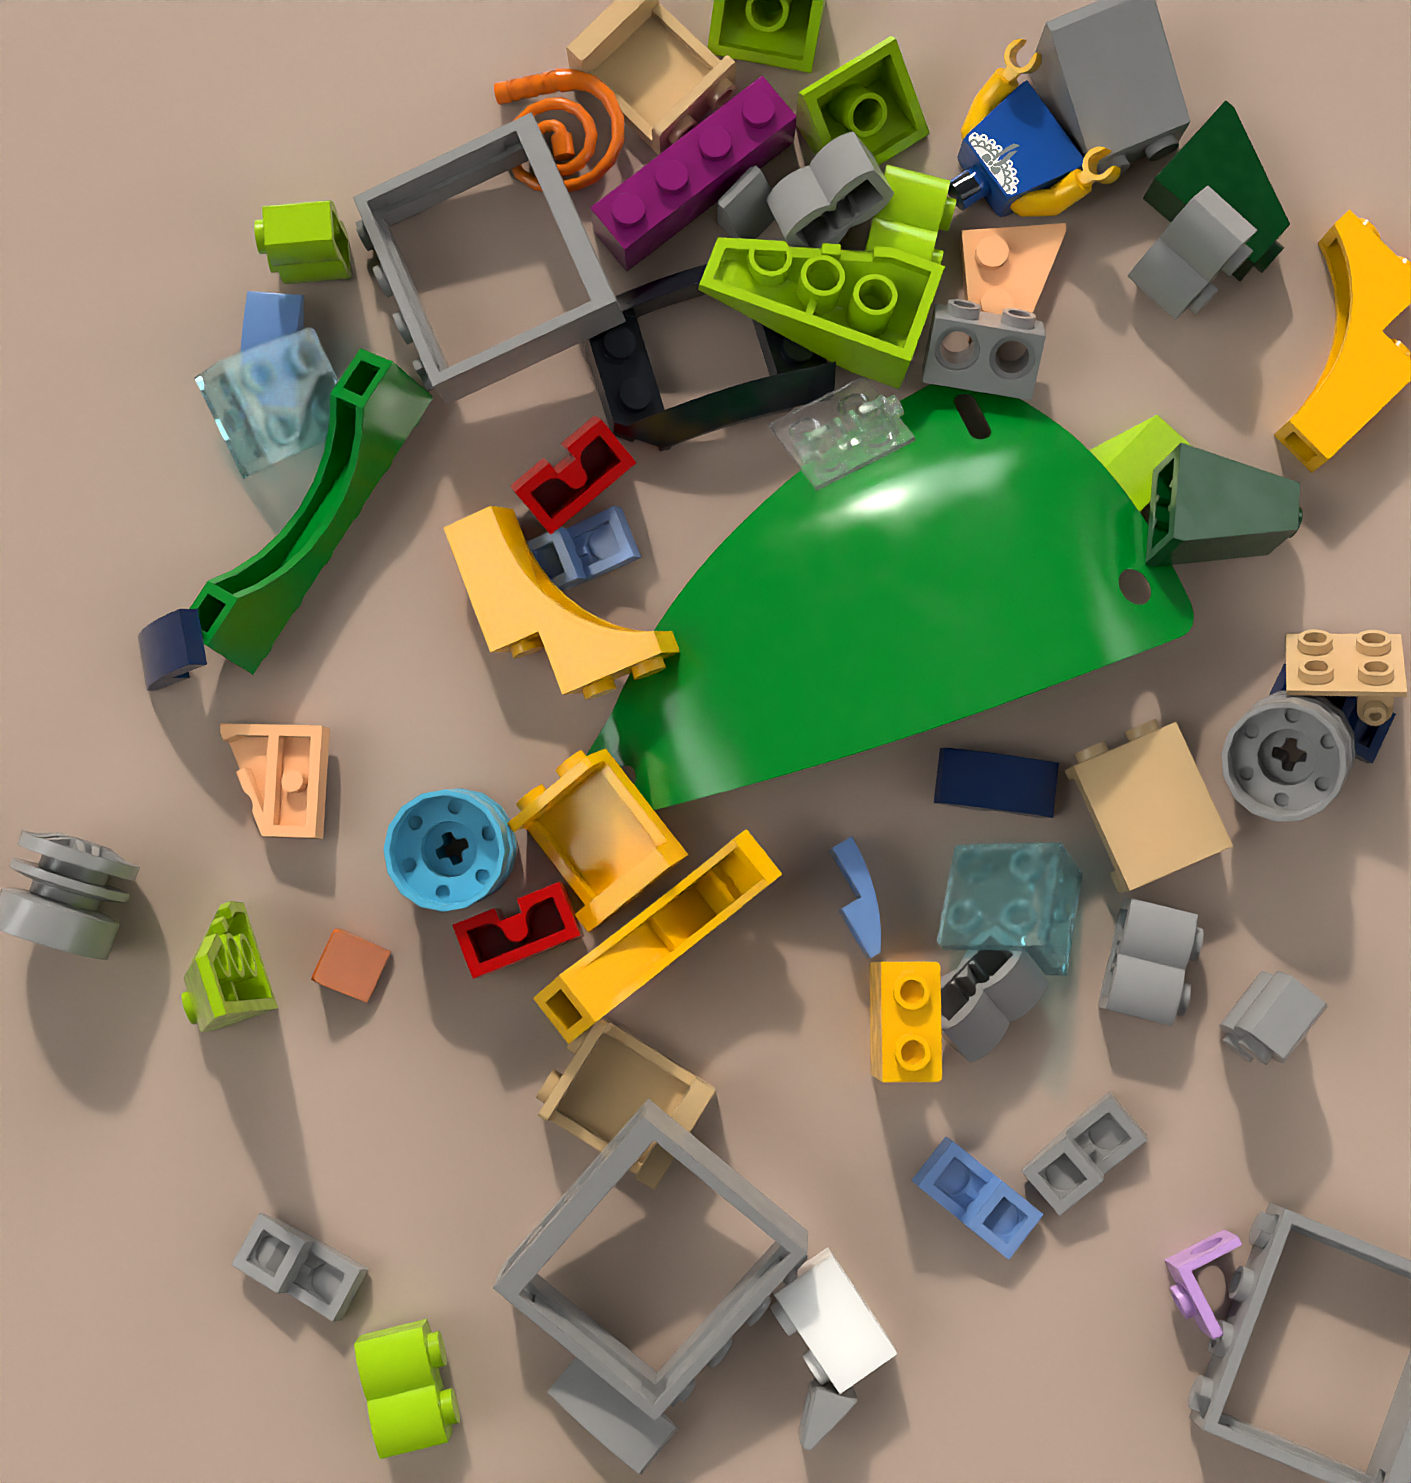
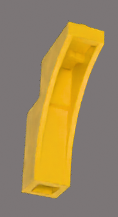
(1363, 362)
(528, 612)
(657, 936)

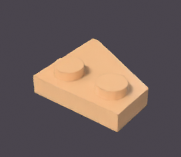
(1008, 265)
(283, 775)

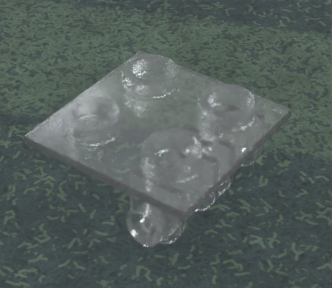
(842, 432)

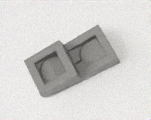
(1084, 1153)
(300, 1266)
(611, 1416)

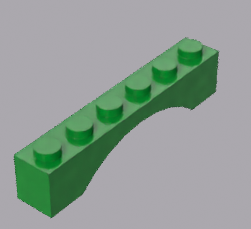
(368, 423)

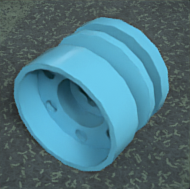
(418, 856)

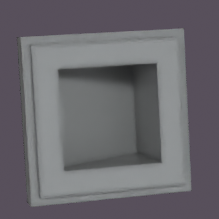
(744, 206)
(822, 1411)

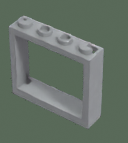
(443, 179)
(1248, 1289)
(712, 1339)

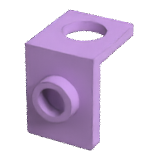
(1186, 1291)

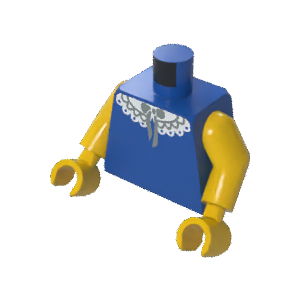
(1019, 151)

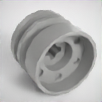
(1263, 775)
(65, 895)

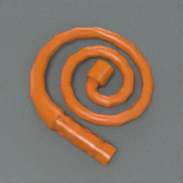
(562, 143)

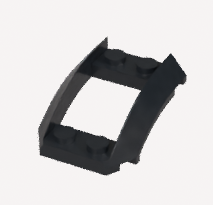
(631, 391)

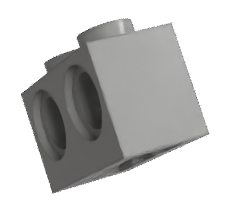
(978, 365)

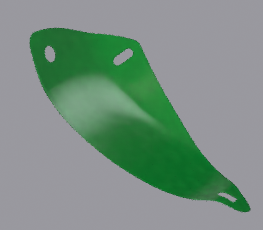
(894, 604)

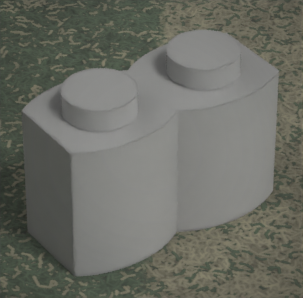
(830, 194)
(1192, 252)
(1150, 961)
(985, 997)
(1271, 1018)

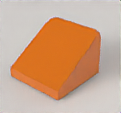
(351, 965)

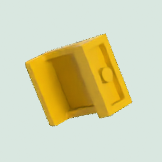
(598, 834)
(905, 1021)

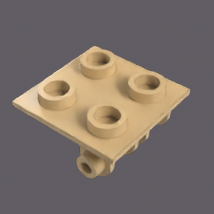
(1348, 665)

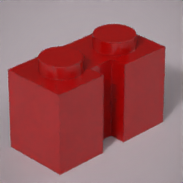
(590, 467)
(496, 942)

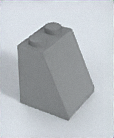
(1112, 81)

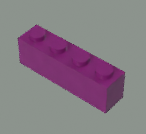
(693, 173)

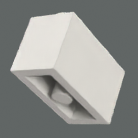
(833, 1322)

